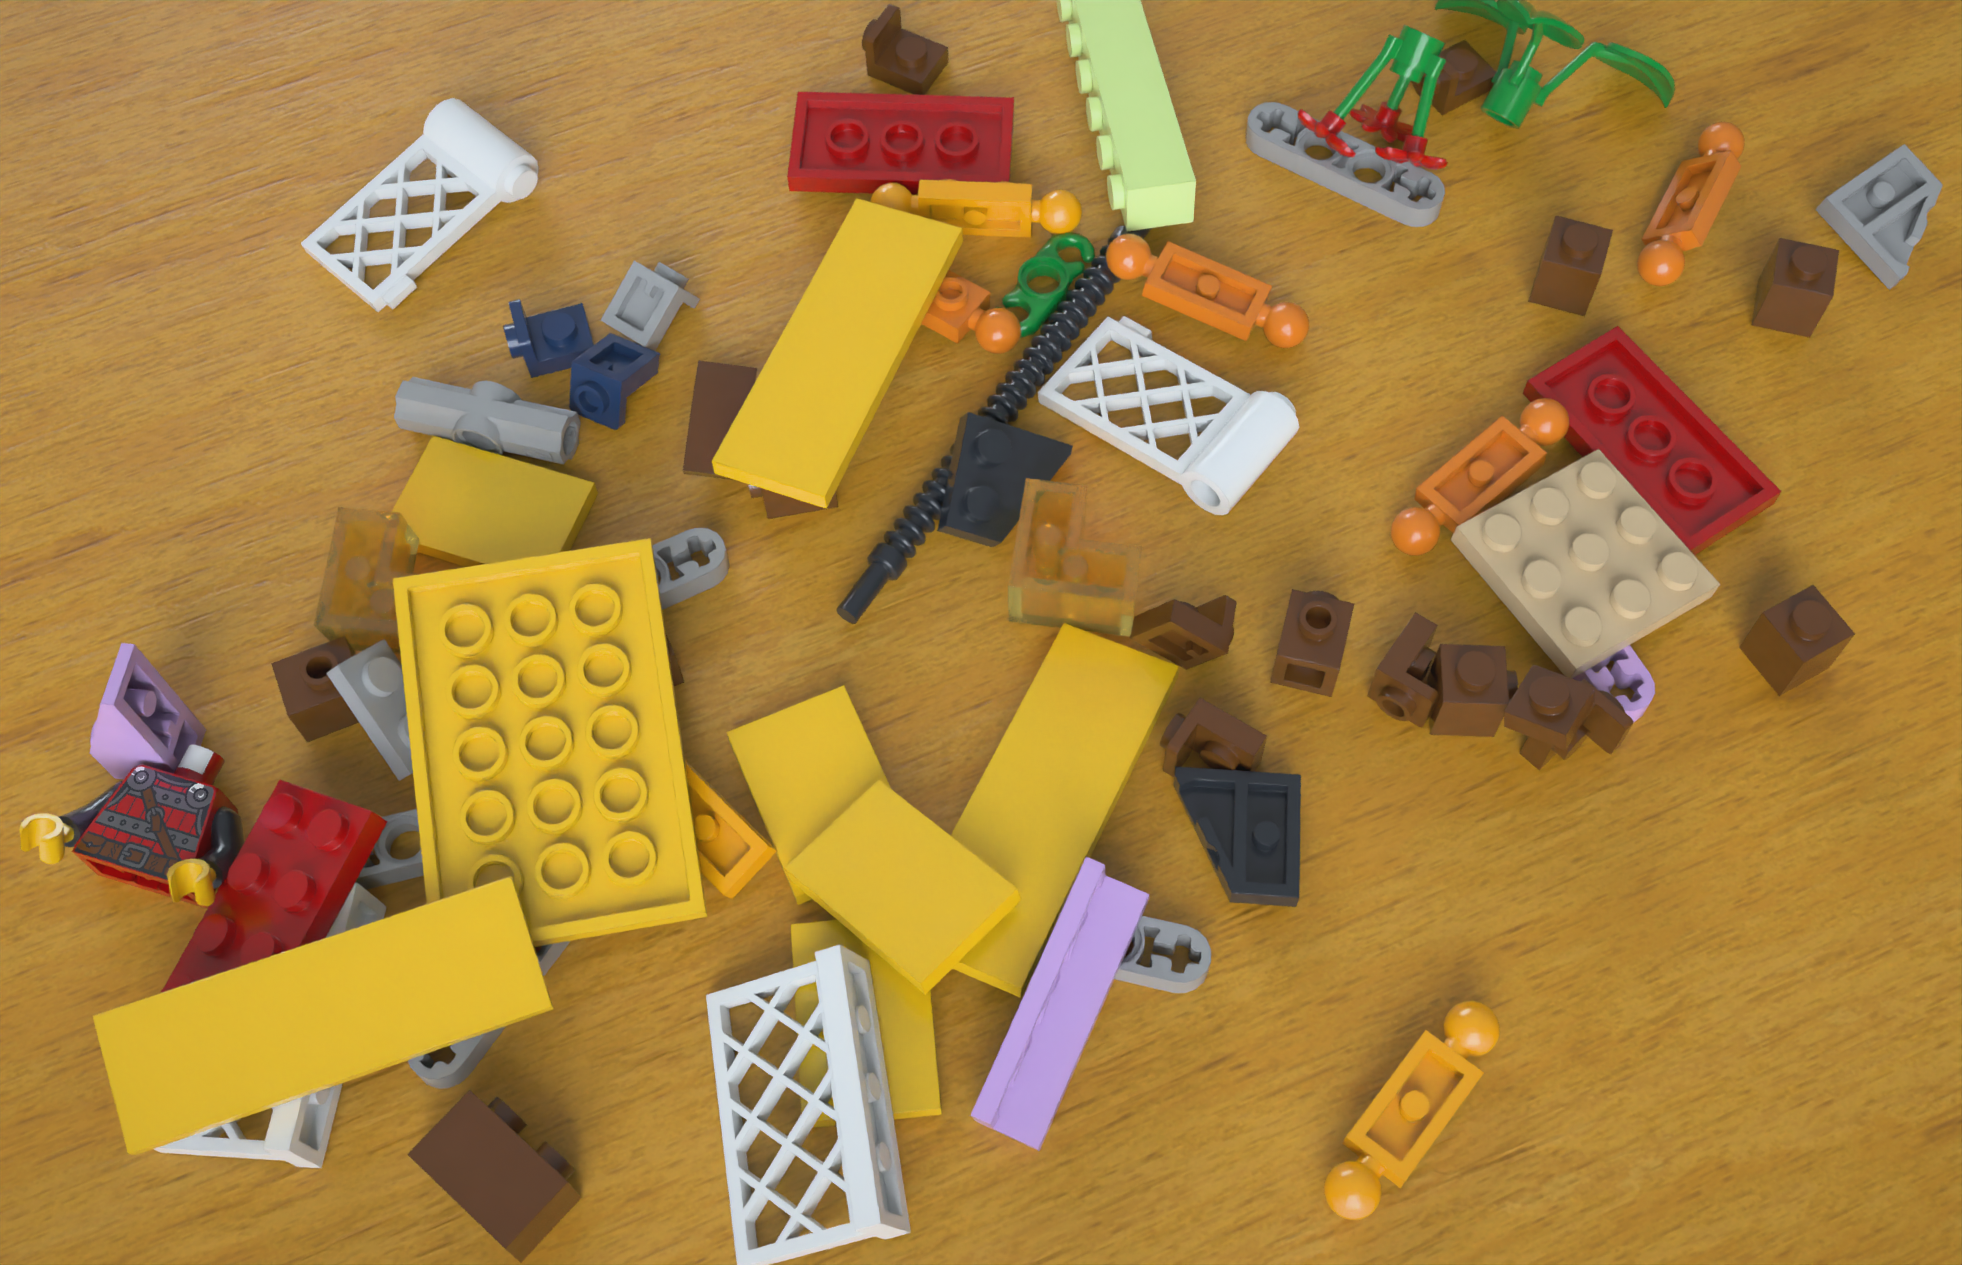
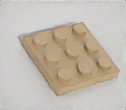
(1584, 563)

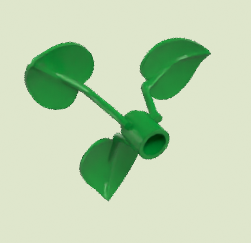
(1519, 85)

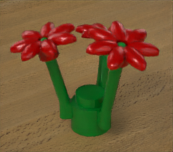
(1413, 57)

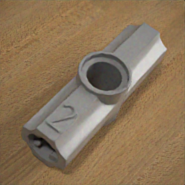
(487, 419)

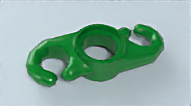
(1049, 264)

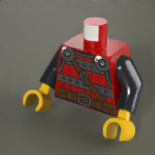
(151, 830)

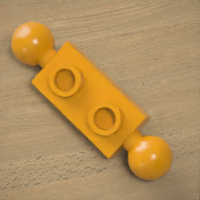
(985, 206)
(1411, 1110)

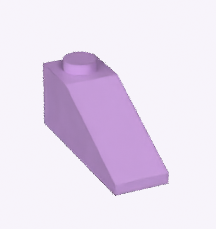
(141, 719)

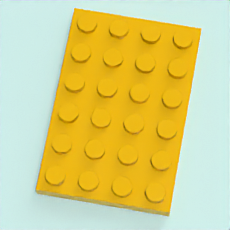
(550, 739)

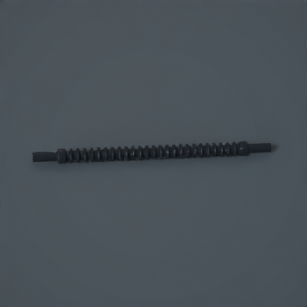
(889, 558)

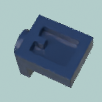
(549, 338)
(607, 376)

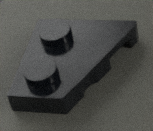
(990, 477)
(1247, 830)

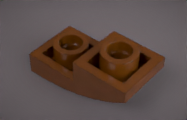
(715, 404)

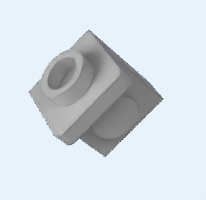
(648, 303)

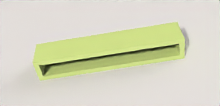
(1131, 110)

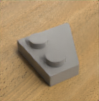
(1884, 212)

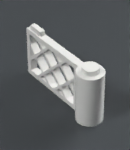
(460, 146)
(1232, 444)

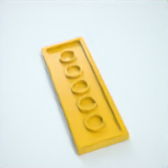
(838, 353)
(1056, 788)
(320, 1015)

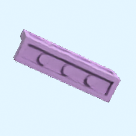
(1060, 1006)

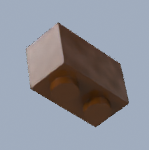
(496, 1174)

